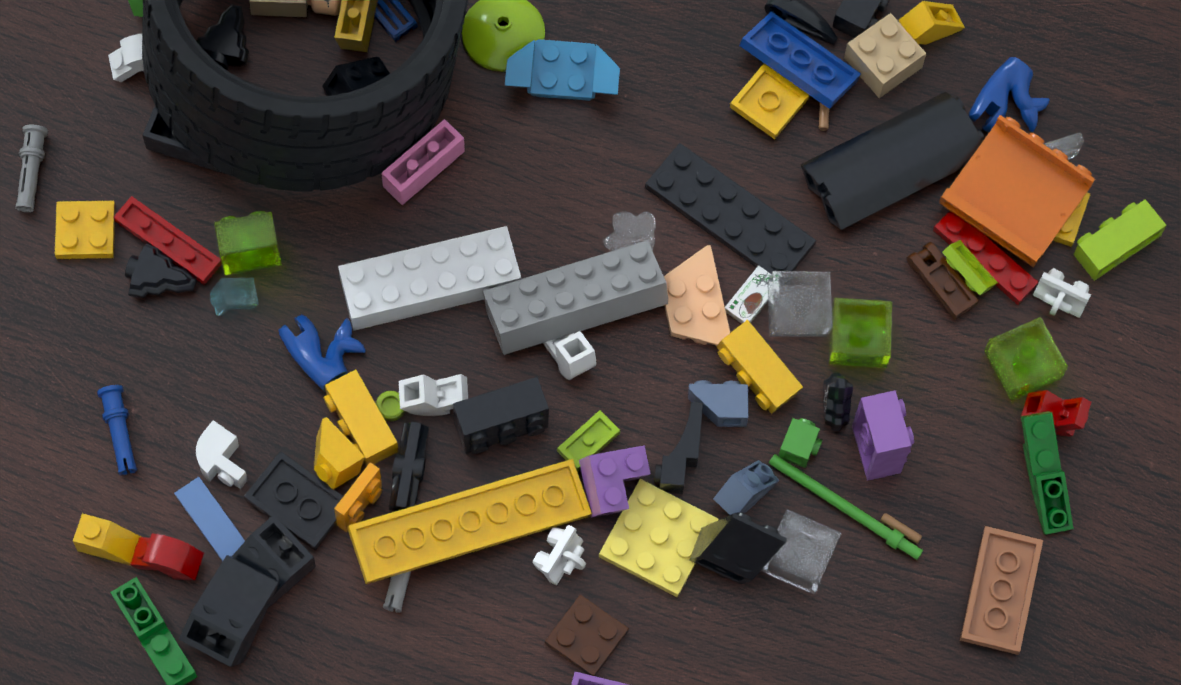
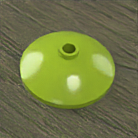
(493, 44)

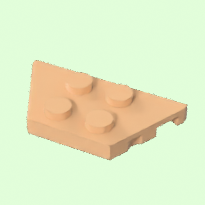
(696, 301)

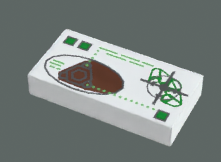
(750, 297)

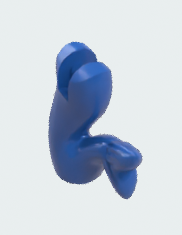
(993, 98)
(307, 350)

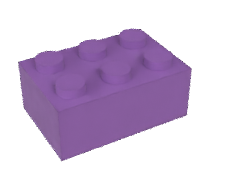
(882, 434)

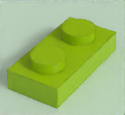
(975, 274)
(589, 438)

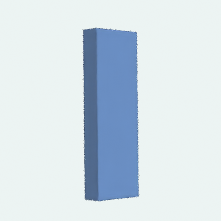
(210, 518)

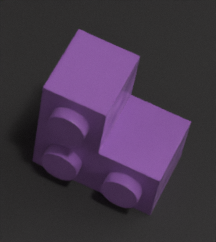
(605, 478)

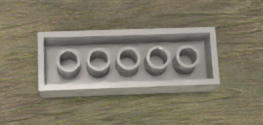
(575, 297)

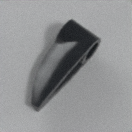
(803, 18)

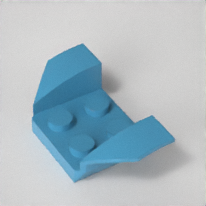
(563, 70)

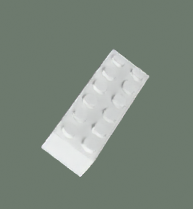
(427, 277)

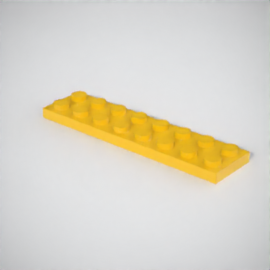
(469, 521)

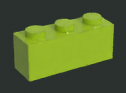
(1119, 239)

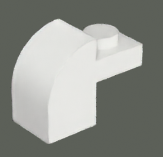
(127, 59)
(572, 354)
(432, 397)
(213, 456)

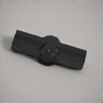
(408, 466)

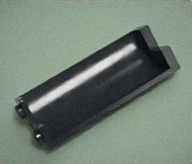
(893, 160)

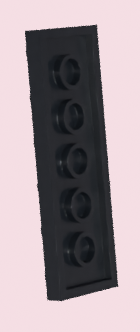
(729, 212)

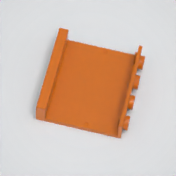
(1017, 190)

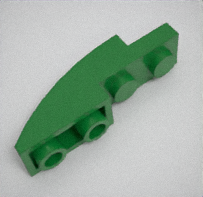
(1045, 473)
(153, 633)

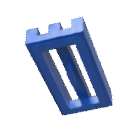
(402, 29)

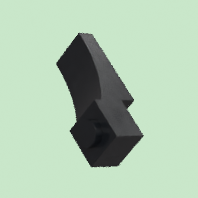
(672, 471)

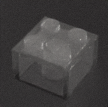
(799, 304)
(805, 553)

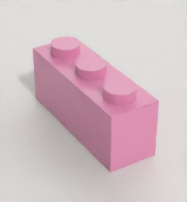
(423, 162)

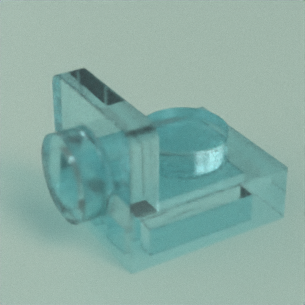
(233, 294)

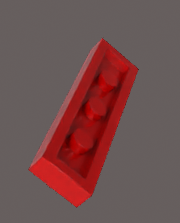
(168, 239)
(1010, 276)

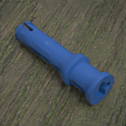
(116, 417)

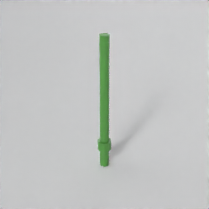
(893, 537)

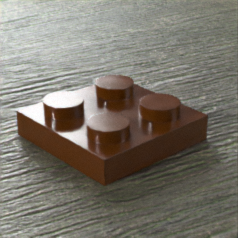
(586, 636)

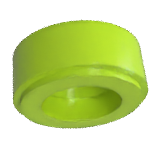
(389, 406)

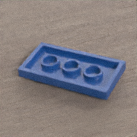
(800, 59)

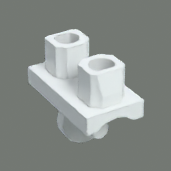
(1061, 294)
(564, 555)

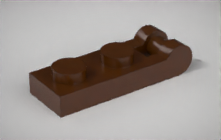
(943, 280)

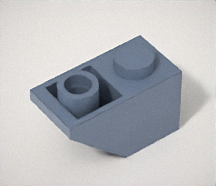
(722, 403)
(746, 488)

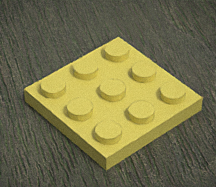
(656, 538)

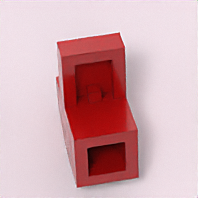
(1067, 414)
(168, 556)

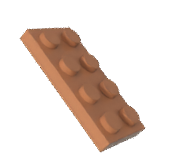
(1001, 590)

